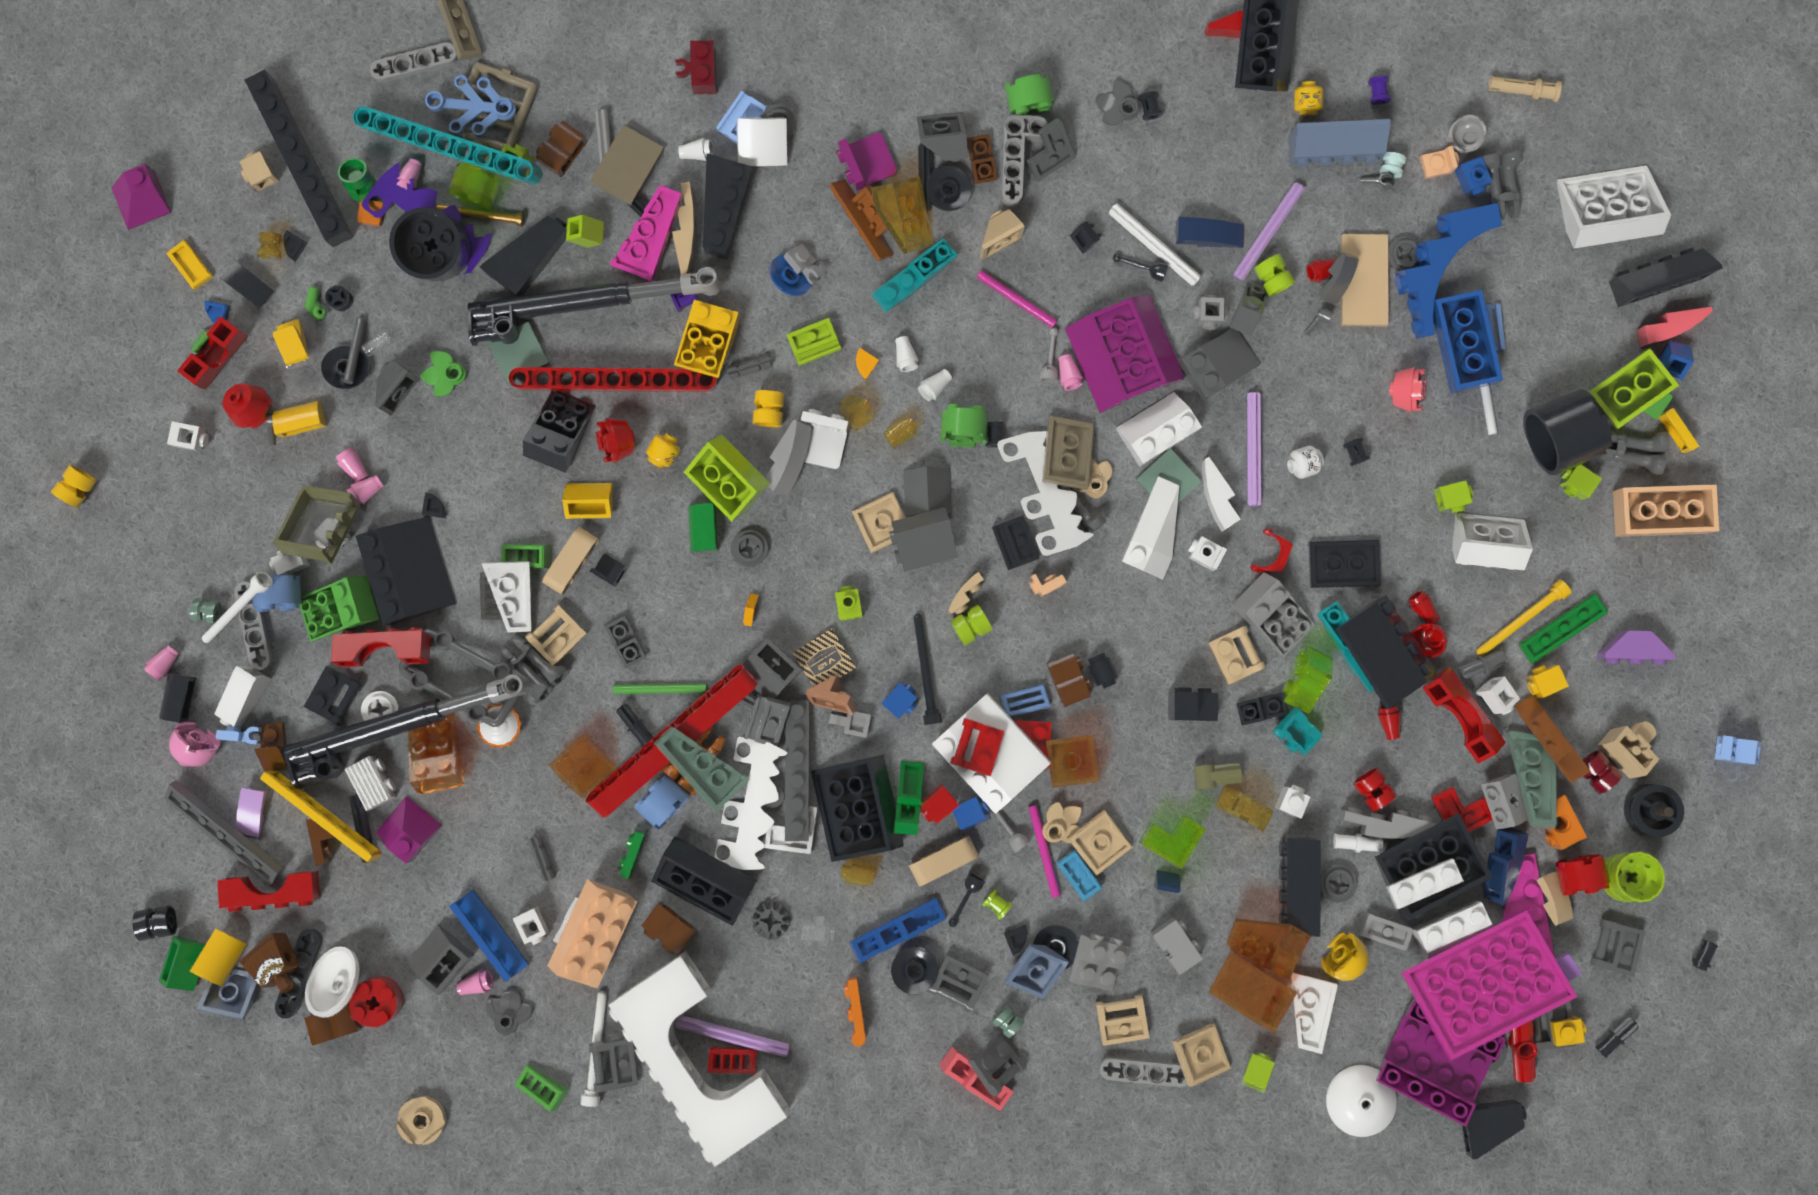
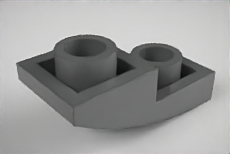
(1342, 272)
(625, 641)

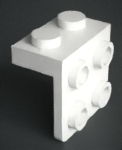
(826, 438)

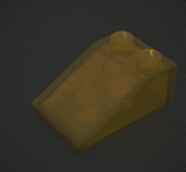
(904, 213)

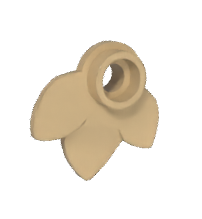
(1098, 474)
(1063, 819)

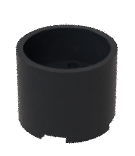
(411, 240)
(1567, 432)

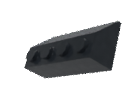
(1266, 44)
(1663, 276)
(703, 880)
(1301, 883)

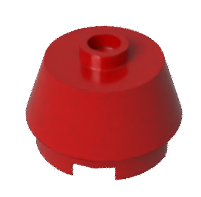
(246, 405)
(615, 439)

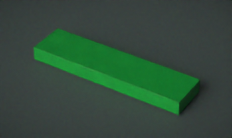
(1563, 628)

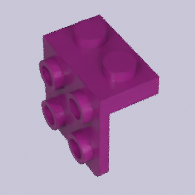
(866, 160)

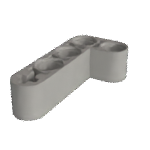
(1016, 162)

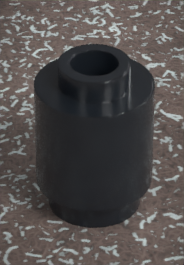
(1103, 670)

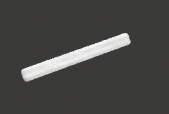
(1154, 244)

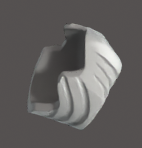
(1467, 133)

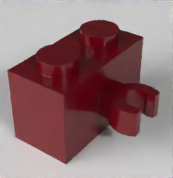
(701, 68)

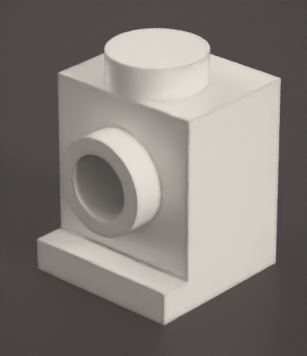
(180, 434)
(1211, 561)
(287, 564)
(1498, 695)
(523, 925)

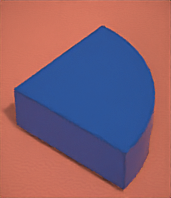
(216, 310)

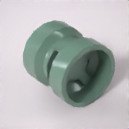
(204, 610)
(1007, 1021)

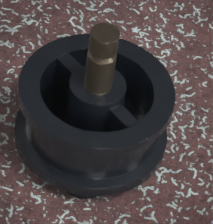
(1653, 810)

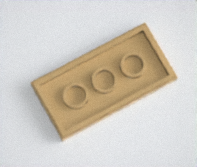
(1367, 295)

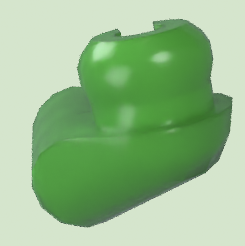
(312, 305)

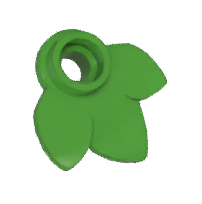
(440, 373)

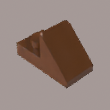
(272, 747)
(318, 837)

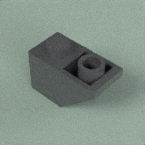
(1249, 309)

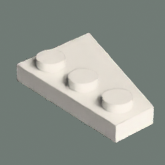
(511, 592)
(1312, 1010)

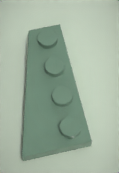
(703, 771)
(1536, 778)

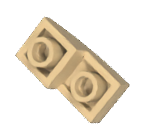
(960, 600)
(1559, 906)

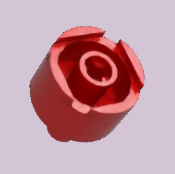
(1582, 873)
(366, 1011)

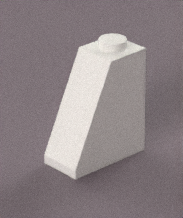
(241, 695)

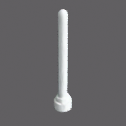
(259, 583)
(590, 1097)

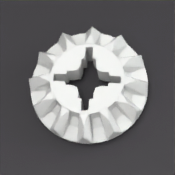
(371, 703)

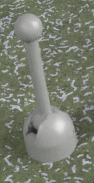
(1049, 373)
(1017, 840)

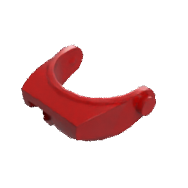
(1280, 564)

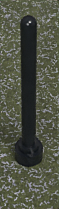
(932, 714)

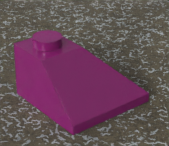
(140, 196)
(408, 830)

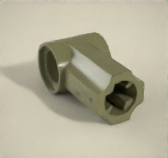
(1211, 775)

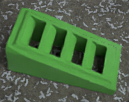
(540, 559)
(554, 1086)

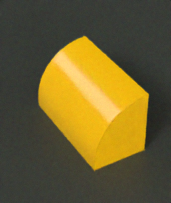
(298, 419)
(588, 500)
(218, 957)

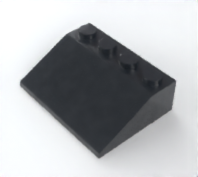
(405, 570)
(1386, 651)
(857, 808)
(1428, 848)

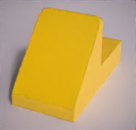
(291, 342)

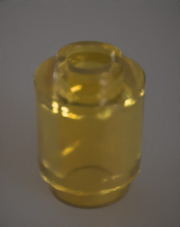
(900, 431)
(858, 873)

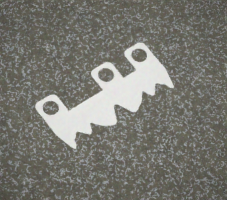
(1053, 501)
(751, 818)

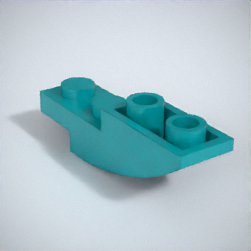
(915, 276)
(1331, 619)

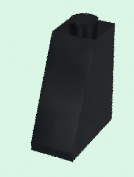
(1492, 1125)

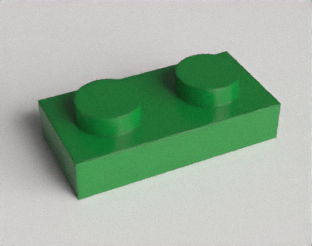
(635, 845)

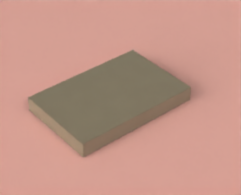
(627, 165)
(1068, 452)

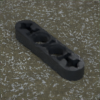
(300, 973)

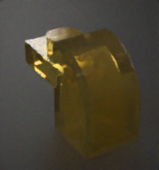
(1244, 808)

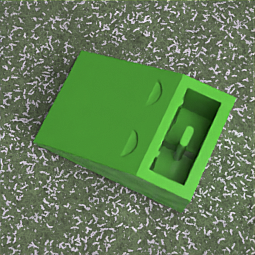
(338, 607)

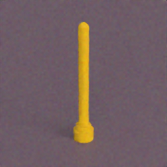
(1559, 591)

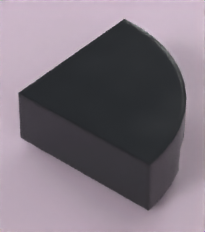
(293, 245)
(433, 506)
(1016, 938)

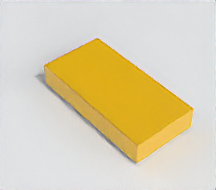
(189, 264)
(1678, 431)

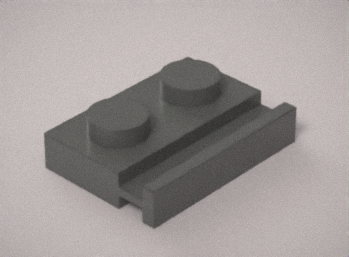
(767, 720)

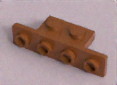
(863, 214)
(1551, 739)

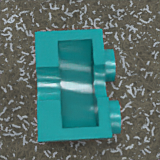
(1297, 732)

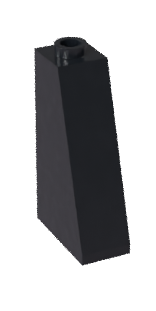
(526, 256)

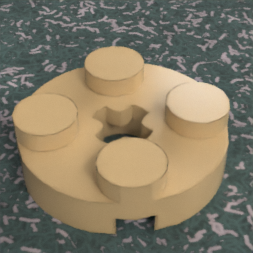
(408, 1117)

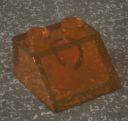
(1073, 760)
(583, 765)

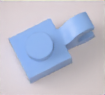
(234, 734)

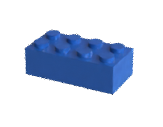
(1466, 342)

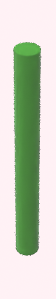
(659, 688)

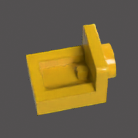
(1568, 1031)

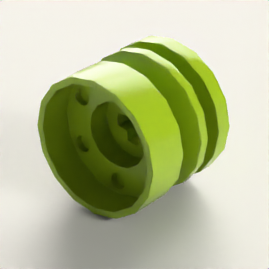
(1645, 877)

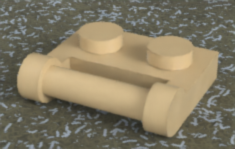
(561, 641)
(1229, 658)
(1122, 1028)

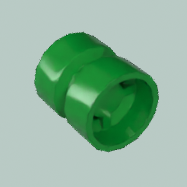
(356, 178)

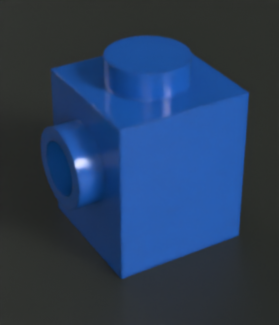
(1473, 176)
(1677, 359)
(901, 700)
(972, 813)

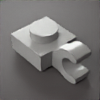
(802, 261)
(854, 724)

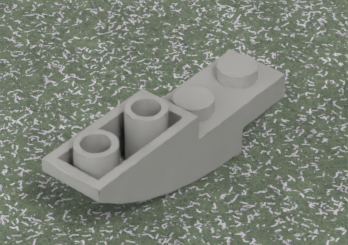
(1396, 826)

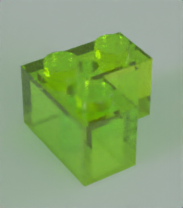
(1310, 679)
(1174, 846)

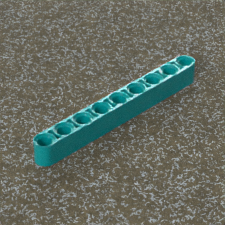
(438, 140)

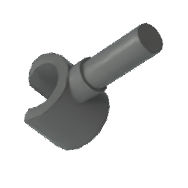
(1379, 180)
(1323, 315)
(268, 422)

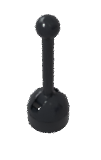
(1156, 271)
(973, 885)

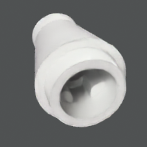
(696, 150)
(905, 355)
(934, 385)

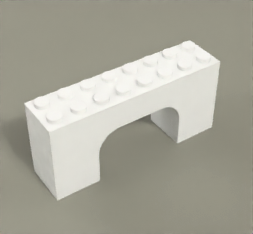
(716, 1118)

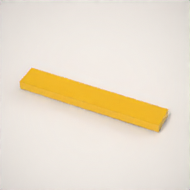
(321, 816)

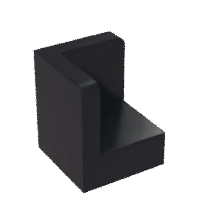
(609, 570)

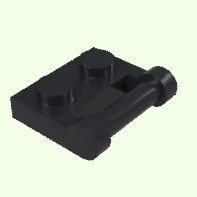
(327, 691)

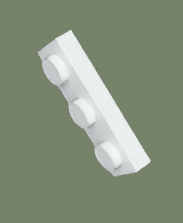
(1424, 883)

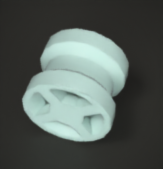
(1393, 164)

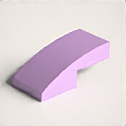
(250, 811)

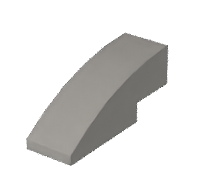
(789, 457)

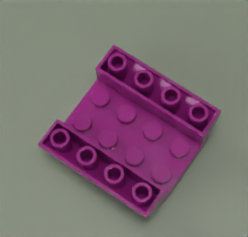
(1124, 351)
(1421, 1070)

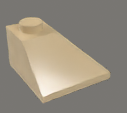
(1001, 232)

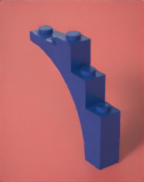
(1433, 256)

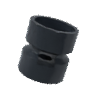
(153, 923)

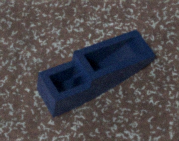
(1209, 232)
(1505, 864)

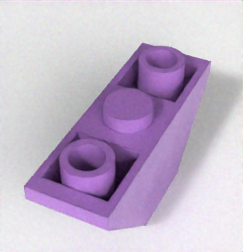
(1636, 647)

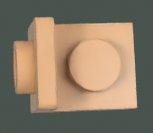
(1439, 162)
(1051, 584)

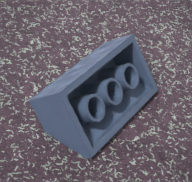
(1338, 142)

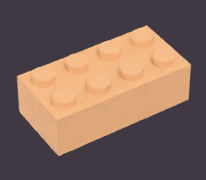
(1665, 510)
(592, 934)

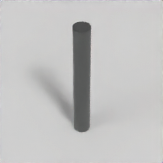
(354, 350)

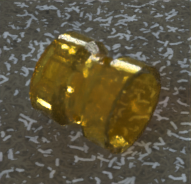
(269, 245)

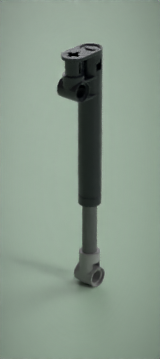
(492, 316)
(313, 754)

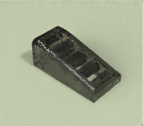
(483, 600)

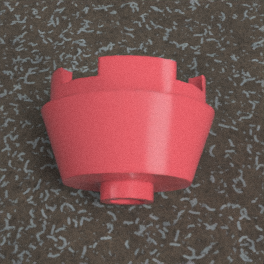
(1408, 389)

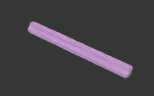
(1269, 231)
(1254, 449)
(732, 1035)

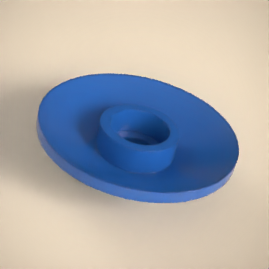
(786, 278)

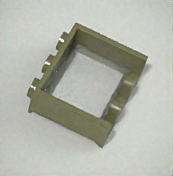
(317, 523)

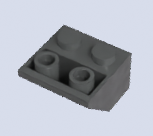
(771, 669)
(439, 960)

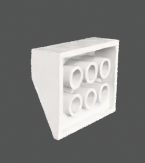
(1612, 207)
(1016, 760)

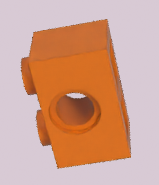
(1570, 829)

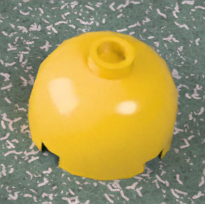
(1347, 957)

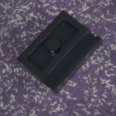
(1015, 543)

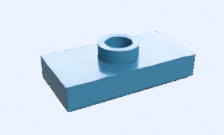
(1079, 875)

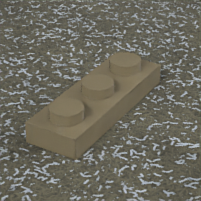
(460, 29)

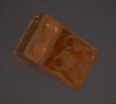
(435, 757)
(1269, 944)
(1253, 991)

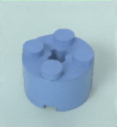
(283, 594)
(662, 802)

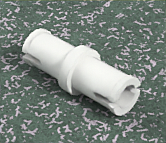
(1358, 843)

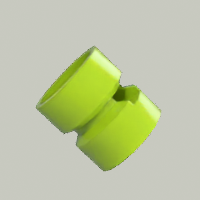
(1274, 275)
(971, 625)

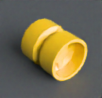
(768, 408)
(73, 486)

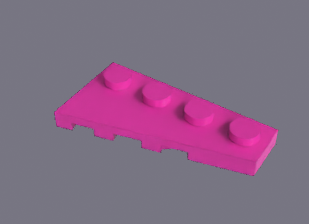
(647, 241)

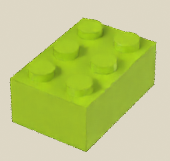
(1633, 388)
(726, 477)

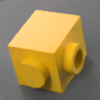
(1546, 681)

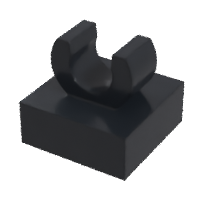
(1085, 237)

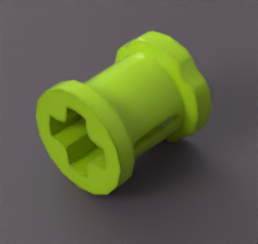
(997, 904)

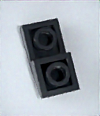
(246, 284)
(1262, 708)

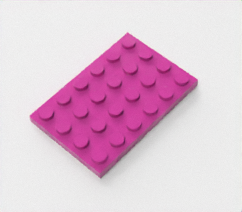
(1488, 985)

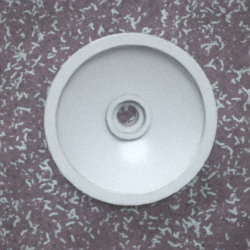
(332, 982)
(1346, 1096)

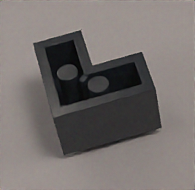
(1192, 706)

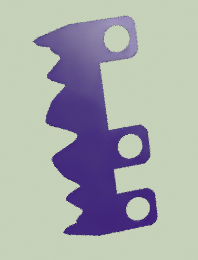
(409, 199)

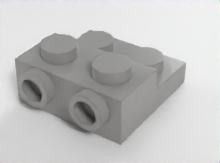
(1098, 961)

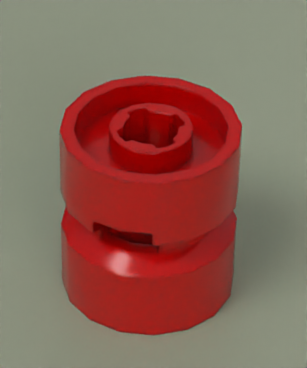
(1370, 782)

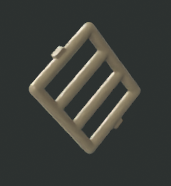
(523, 107)

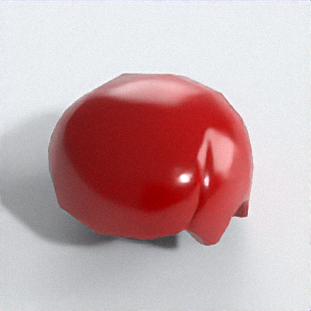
(1433, 639)

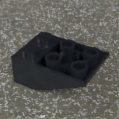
(557, 431)

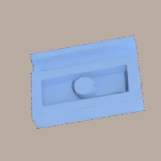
(742, 107)

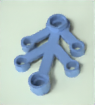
(474, 106)

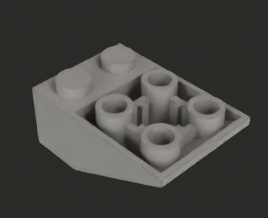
(1273, 614)

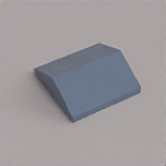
(1037, 970)
(231, 999)

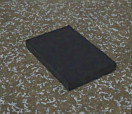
(1344, 563)

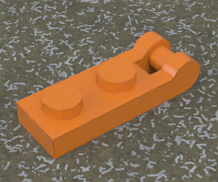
(855, 1012)

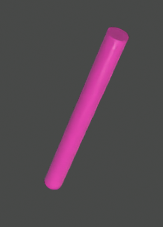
(1017, 299)
(1044, 851)

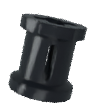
(1150, 105)
(994, 433)
(1357, 443)

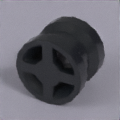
(334, 295)

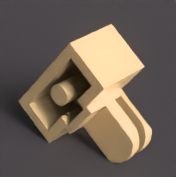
(1631, 748)

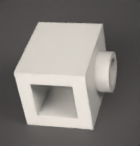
(1293, 801)

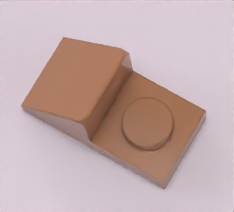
(829, 695)

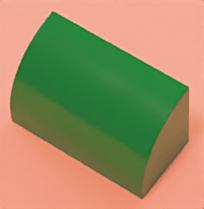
(702, 527)
(178, 963)

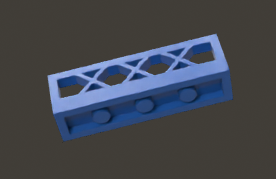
(489, 935)

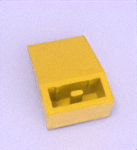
(707, 339)

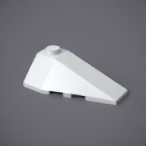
(1154, 533)

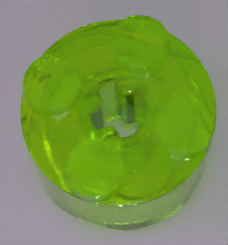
(474, 185)

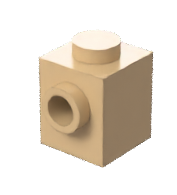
(258, 170)

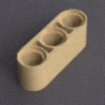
(567, 563)
(944, 861)

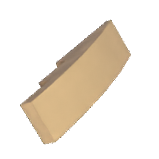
(685, 238)

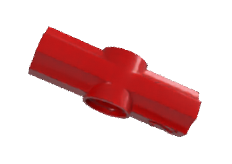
(1523, 1057)

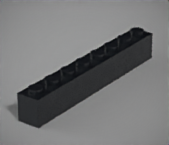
(298, 158)

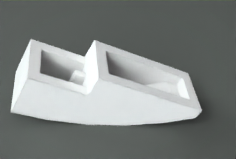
(1217, 495)

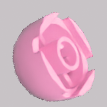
(190, 746)

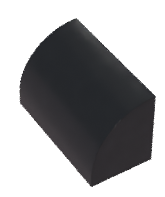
(177, 698)

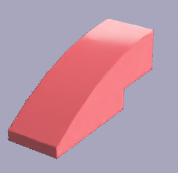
(1671, 325)
(957, 1066)

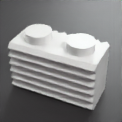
(371, 782)

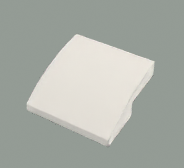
(762, 141)

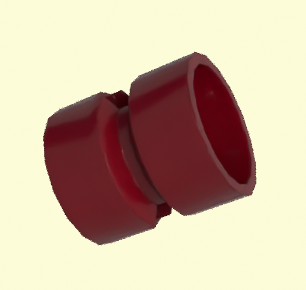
(1601, 774)

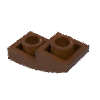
(981, 159)

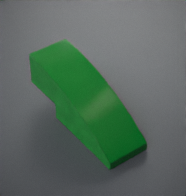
(909, 798)

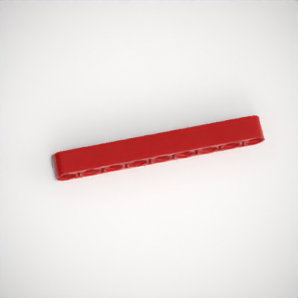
(602, 375)
(691, 723)

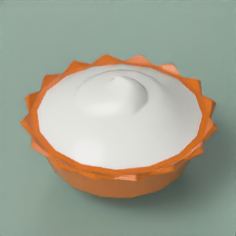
(501, 735)

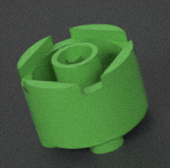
(1030, 94)
(964, 425)

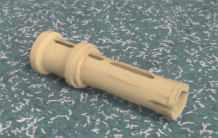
(1535, 88)

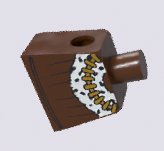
(272, 962)

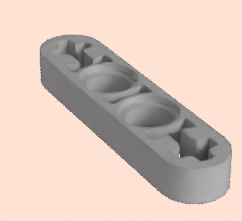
(413, 58)
(249, 627)
(1144, 1073)

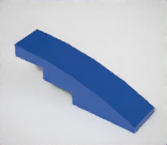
(897, 930)

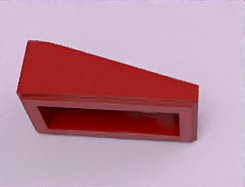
(712, 1068)

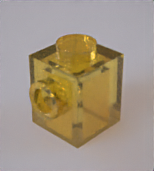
(856, 412)

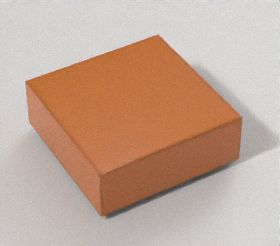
(365, 217)

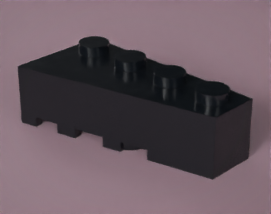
(724, 199)

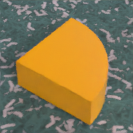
(865, 363)
(750, 609)

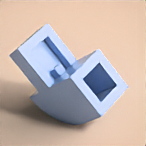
(1738, 750)

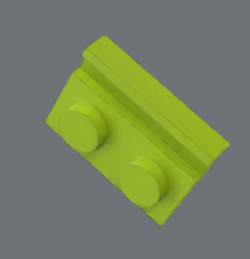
(813, 342)

